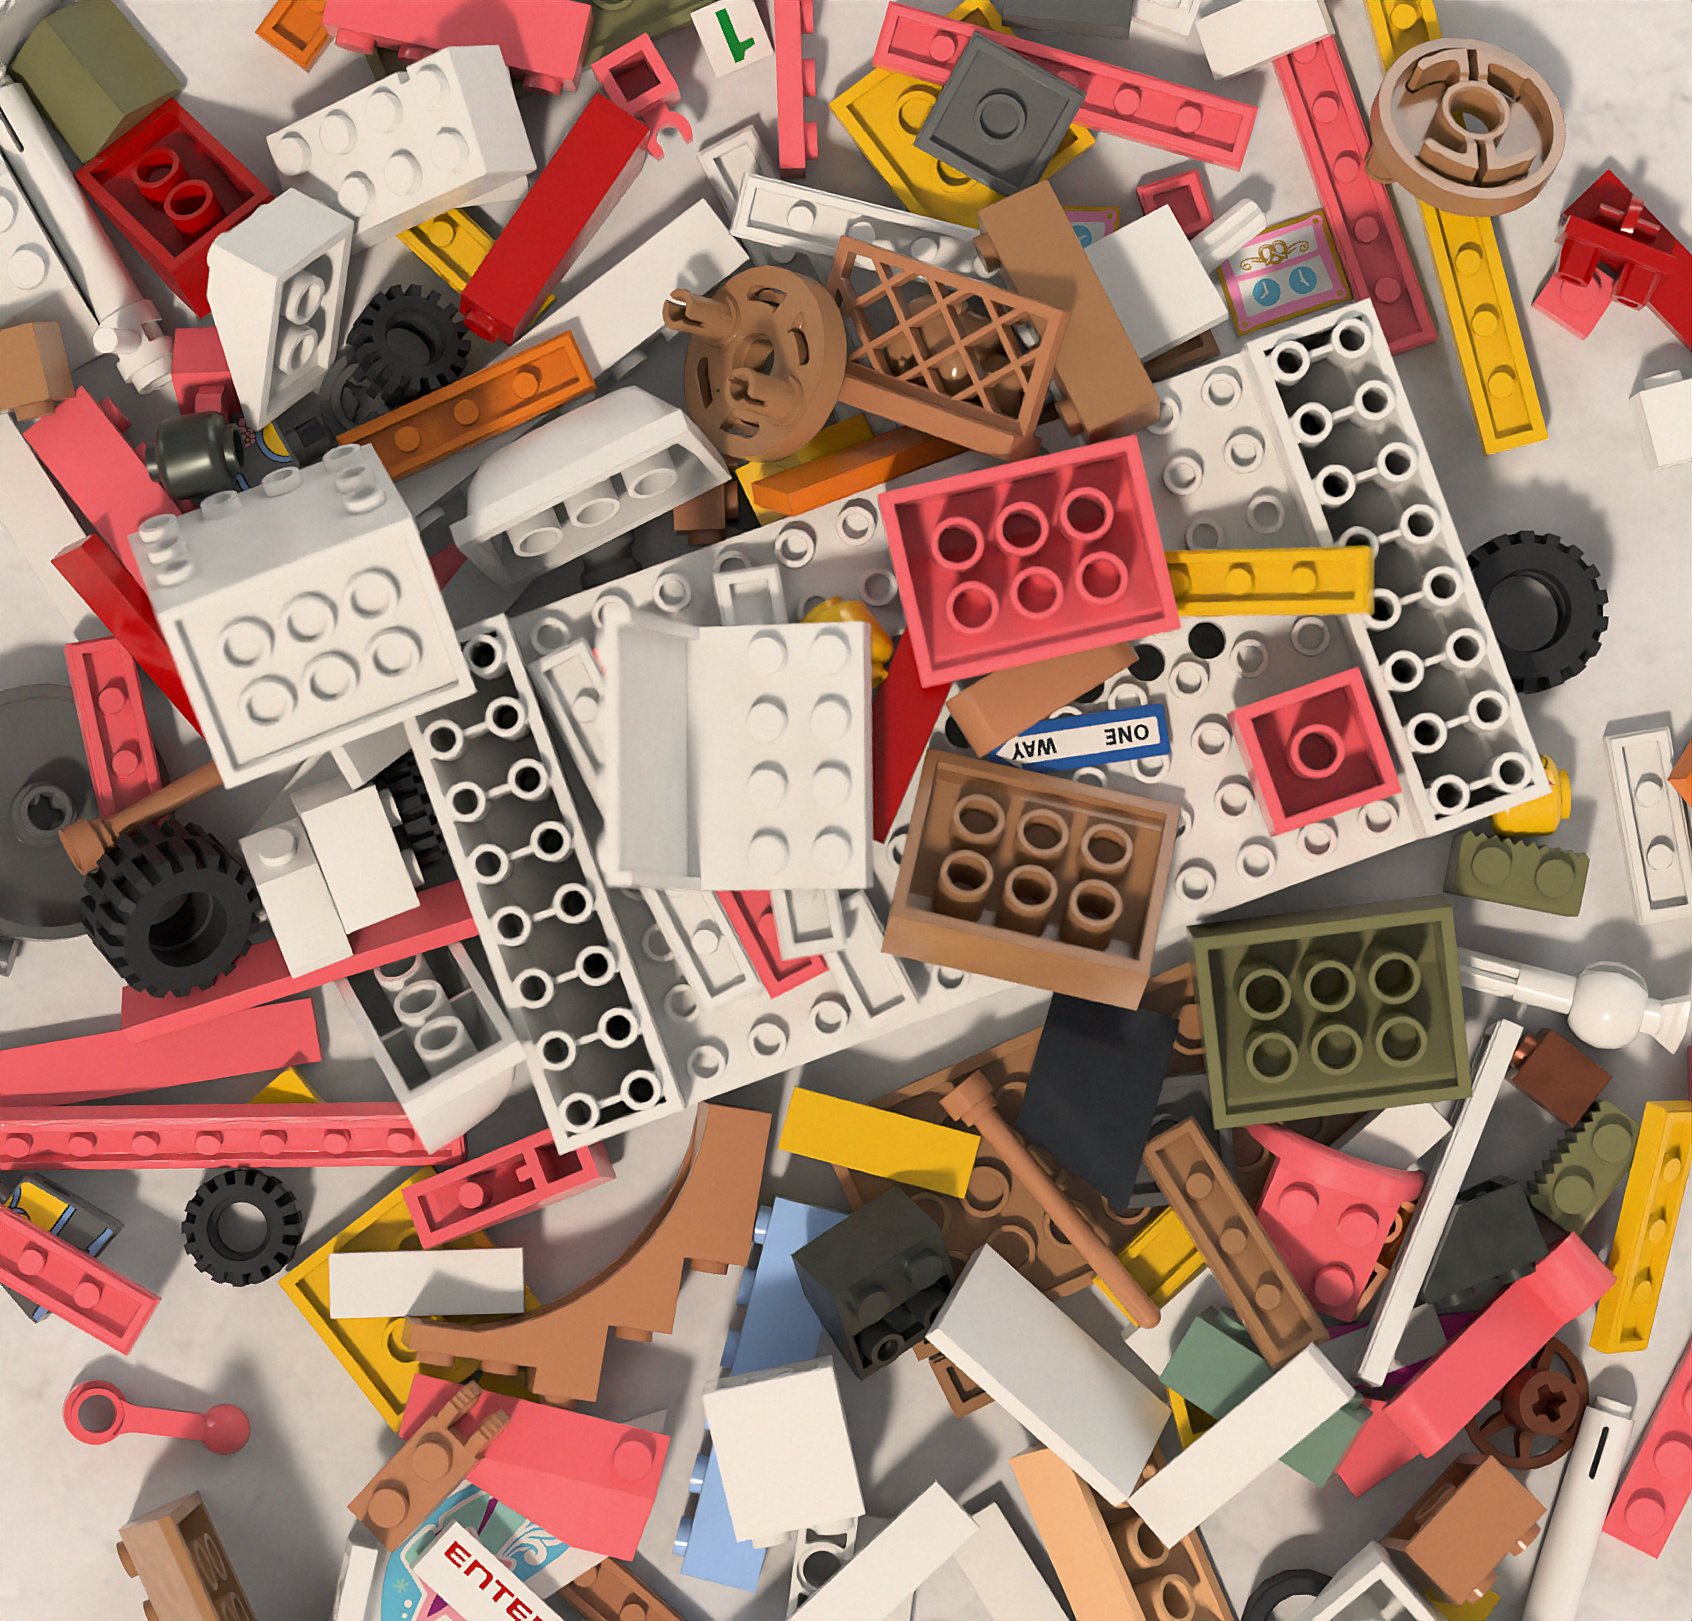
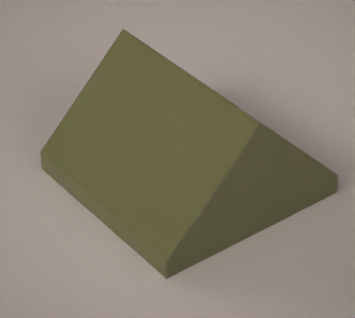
(91, 75)

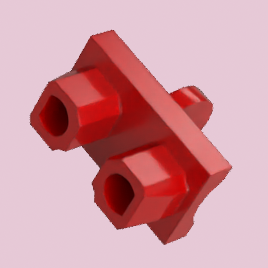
(1640, 264)

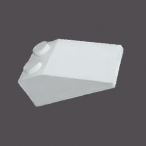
(280, 300)

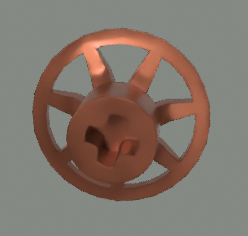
(1537, 1404)

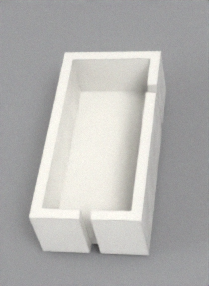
(409, 144)

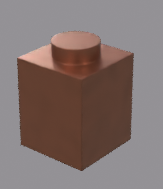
(1555, 1075)

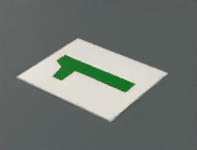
(732, 35)

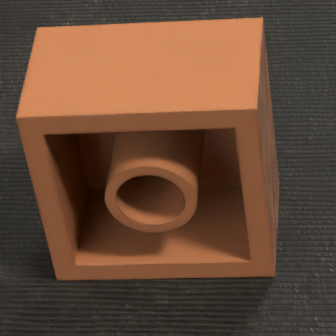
(1464, 1529)

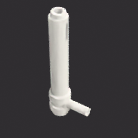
(125, 318)
(1579, 1513)

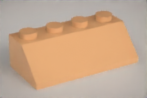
(1108, 1554)

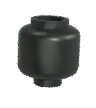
(196, 455)

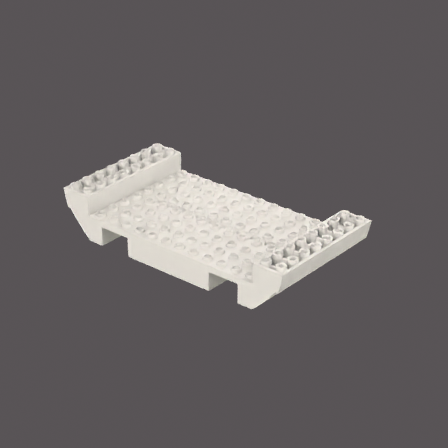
(1257, 451)

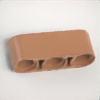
(1026, 694)

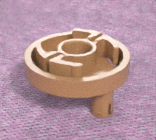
(1440, 160)
(728, 356)

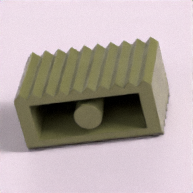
(1516, 873)
(1584, 1167)

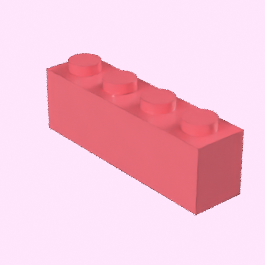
(537, 38)
(103, 470)

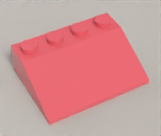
(1028, 561)

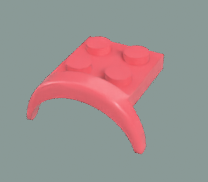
(1328, 1215)

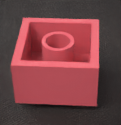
(1314, 752)

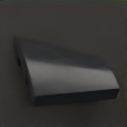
(1097, 1090)

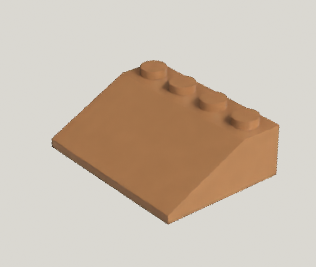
(1032, 879)
(182, 1564)

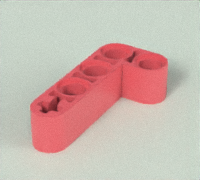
(1497, 1343)

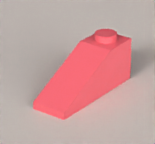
(503, 1187)

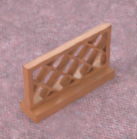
(930, 407)

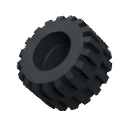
(1575, 595)
(142, 879)

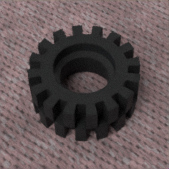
(423, 319)
(416, 811)
(203, 1234)

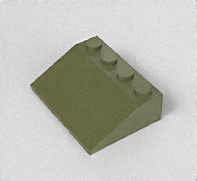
(1330, 1011)

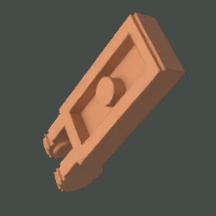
(425, 1471)

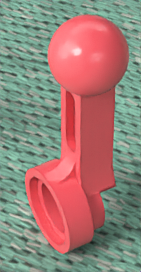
(221, 1429)

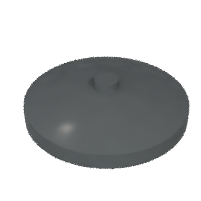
(42, 791)

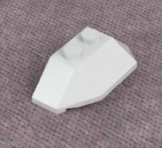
(35, 277)

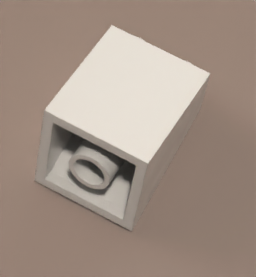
(784, 1451)

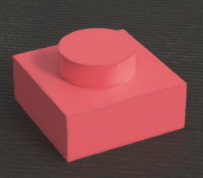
(1574, 306)

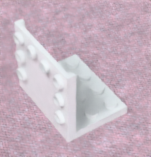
(301, 613)
(735, 755)

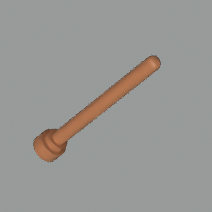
(89, 840)
(975, 1106)

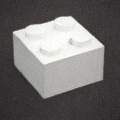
(356, 850)

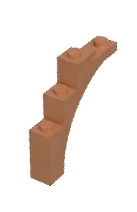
(702, 1218)

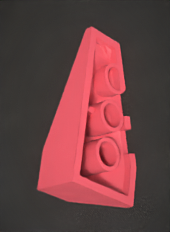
(557, 1467)

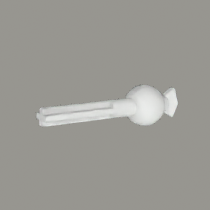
(1602, 1004)

